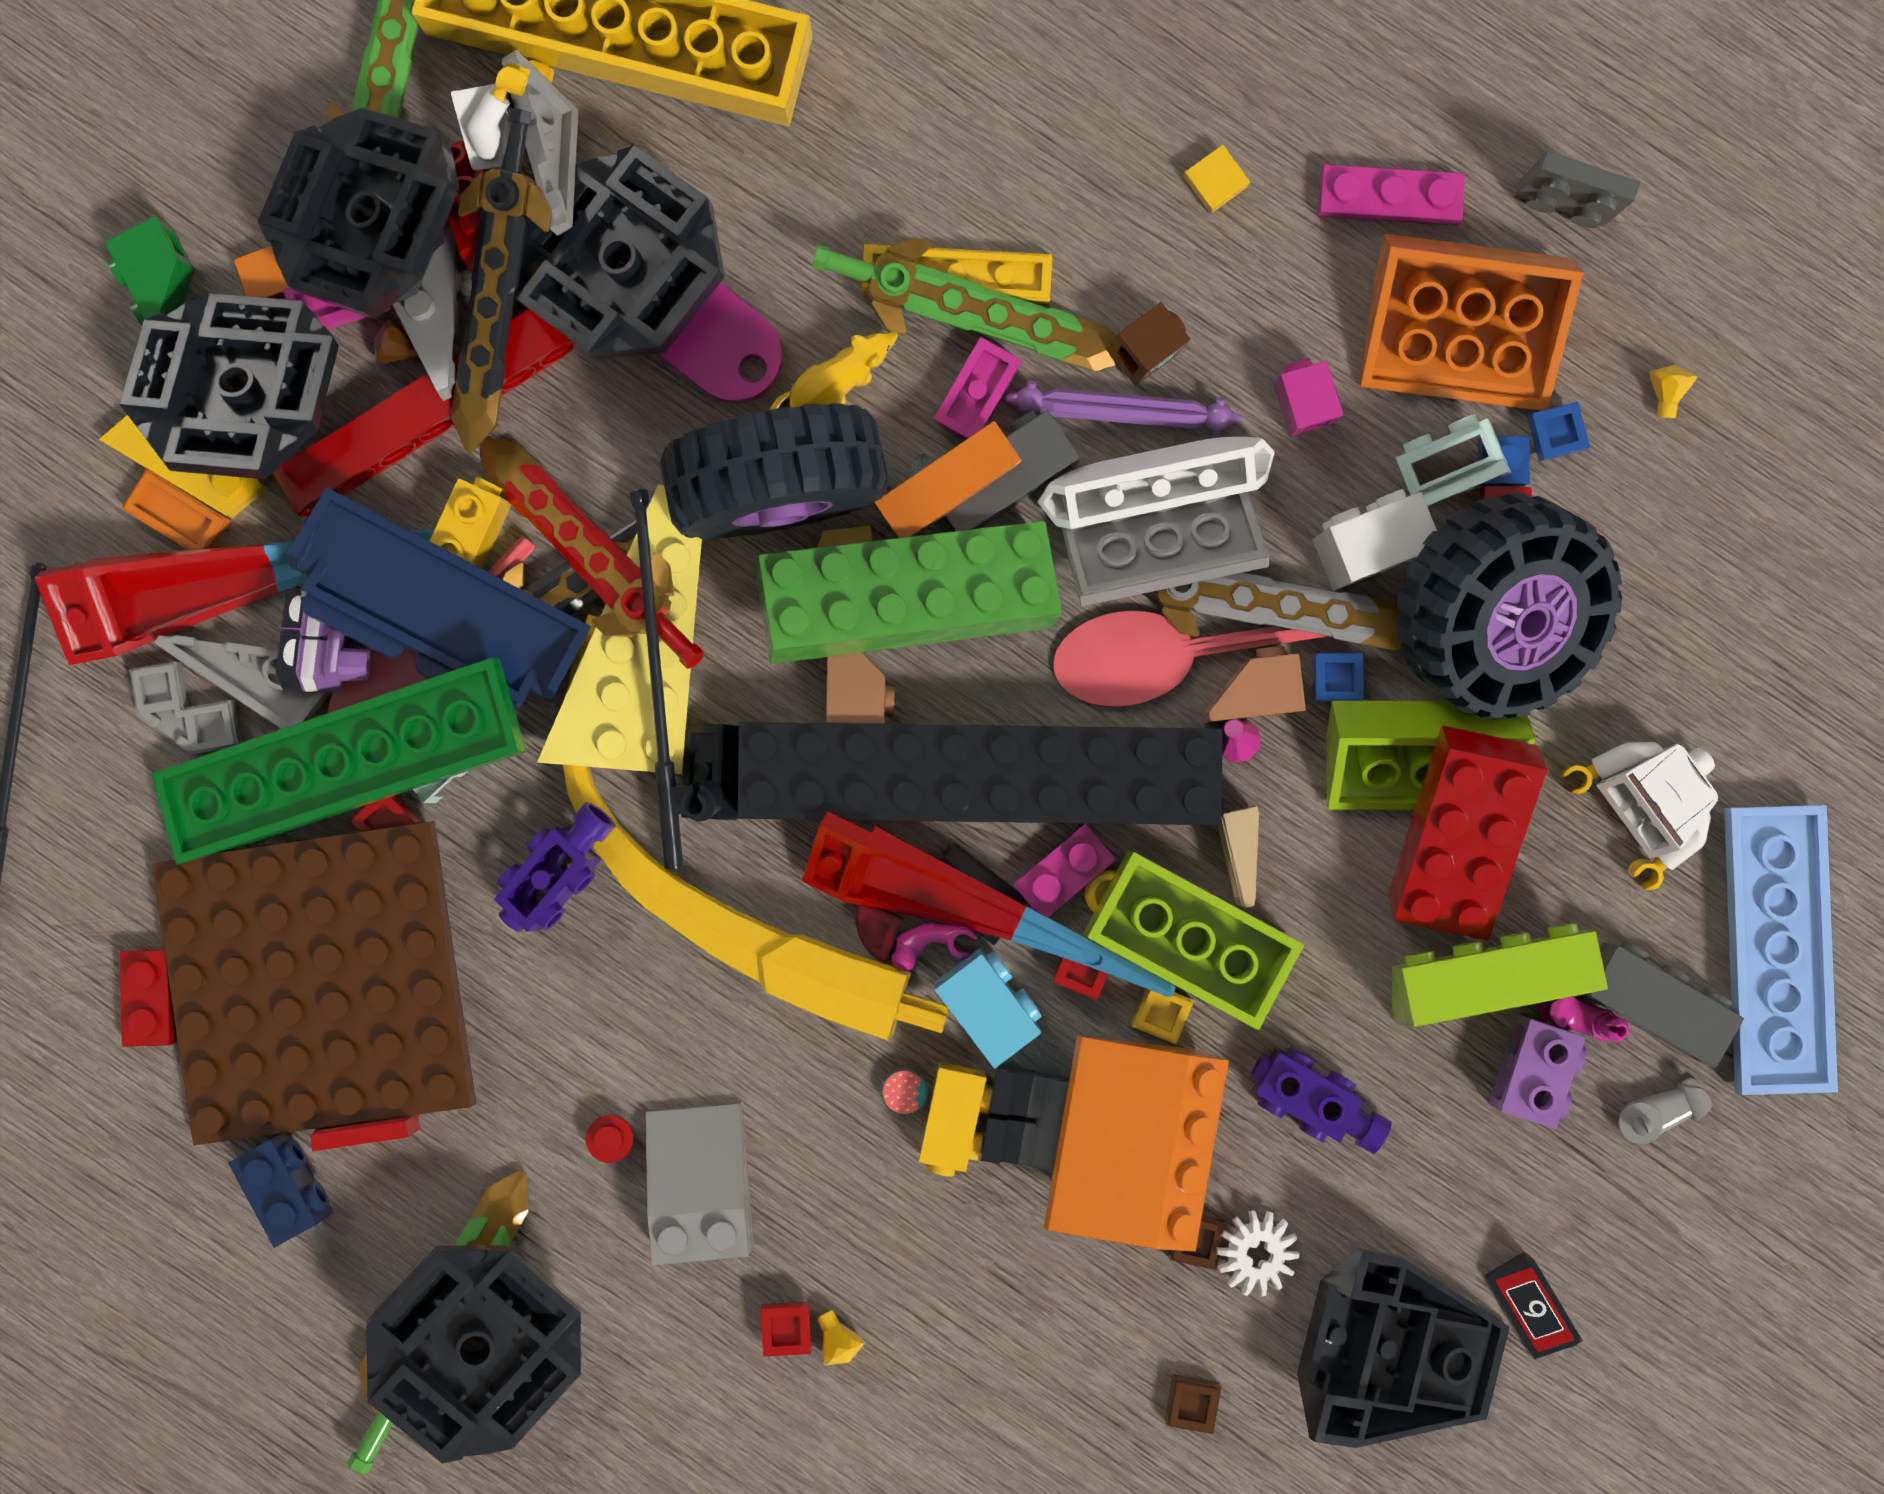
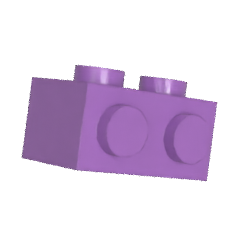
(1538, 1072)

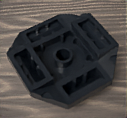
(360, 209)
(620, 210)
(230, 383)
(463, 1399)

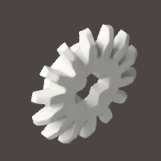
(1250, 1236)

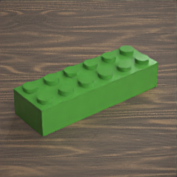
(907, 591)

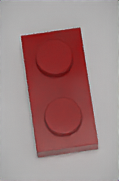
(146, 999)

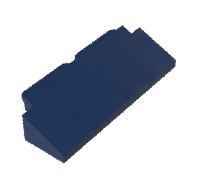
(419, 598)

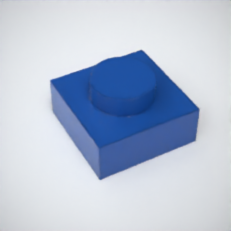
(1558, 431)
(1517, 454)
(1338, 677)

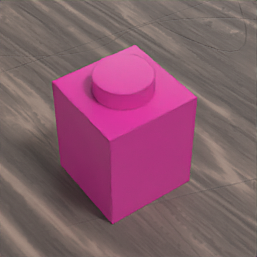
(1307, 396)

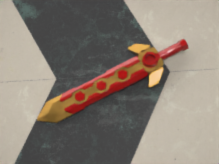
(586, 548)

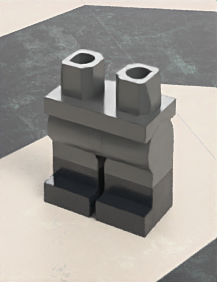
(1021, 1138)

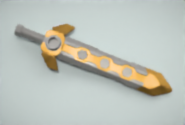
(1283, 605)

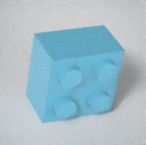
(988, 1007)

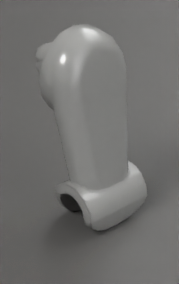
(1650, 1116)

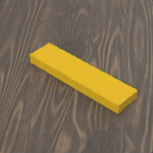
(1010, 273)

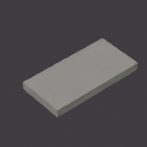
(1165, 549)

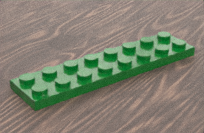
(339, 761)

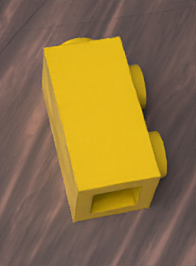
(471, 520)
(952, 1119)

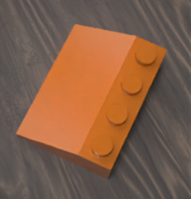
(1468, 321)
(1136, 1143)

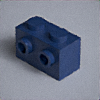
(281, 1188)

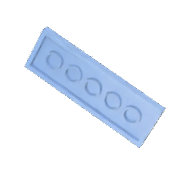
(1781, 949)

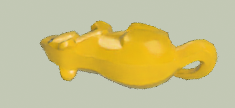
(837, 376)

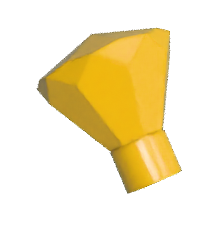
(1670, 386)
(838, 1341)

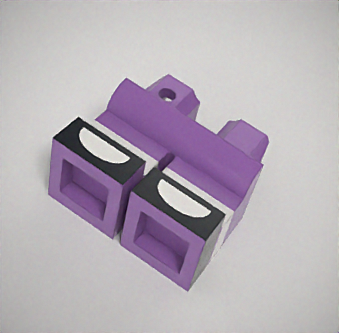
(315, 655)

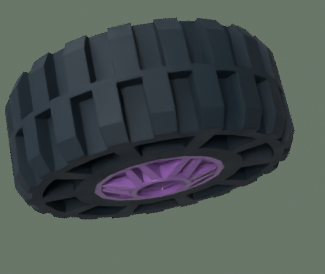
(773, 470)
(1508, 605)

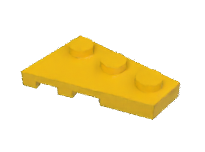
(223, 493)

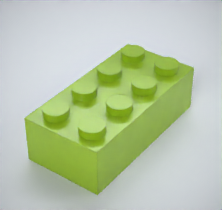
(1193, 939)

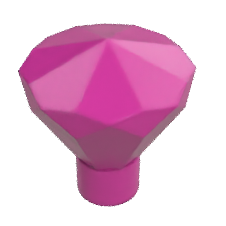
(1239, 740)

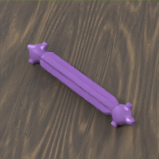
(1125, 408)

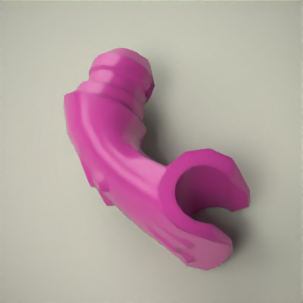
(916, 940)
(1583, 1018)

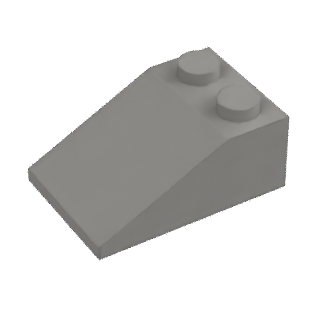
(697, 1184)

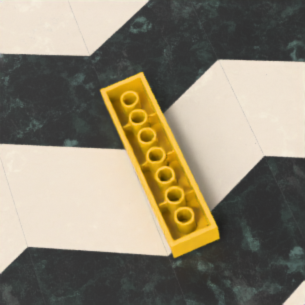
(698, 51)

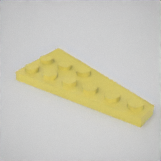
(610, 702)

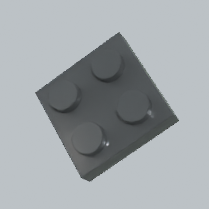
(1576, 189)

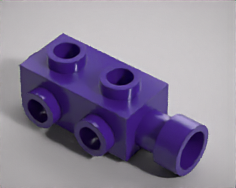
(548, 871)
(1311, 1096)

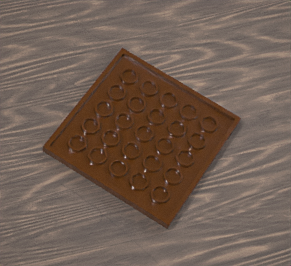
(314, 984)

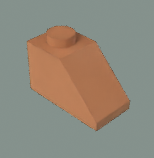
(1261, 688)
(857, 691)

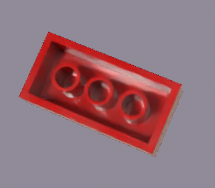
(1466, 832)

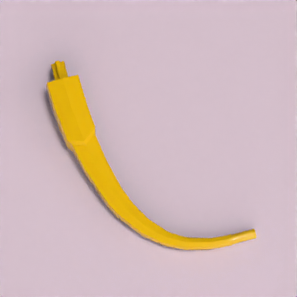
(787, 966)

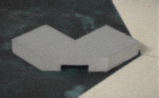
(164, 704)

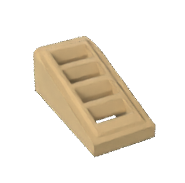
(1240, 846)

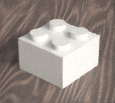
(1373, 542)

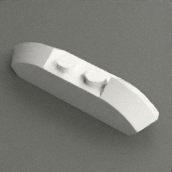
(1157, 480)

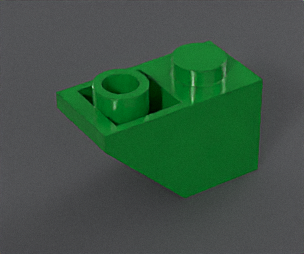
(152, 267)

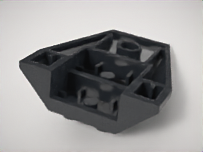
(1394, 1354)

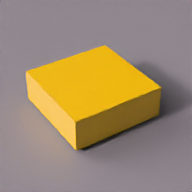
(1216, 179)
(1162, 1014)

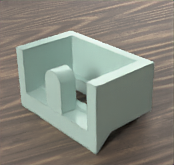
(1459, 480)

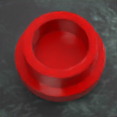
(609, 1138)

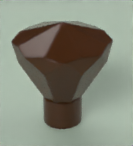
(393, 344)

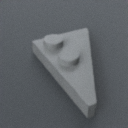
(549, 141)
(433, 315)
(247, 676)

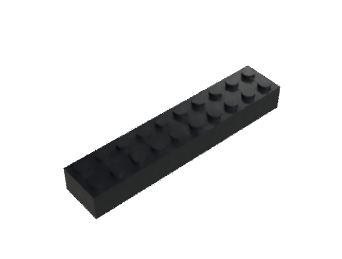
(980, 773)

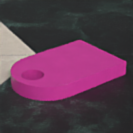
(718, 344)

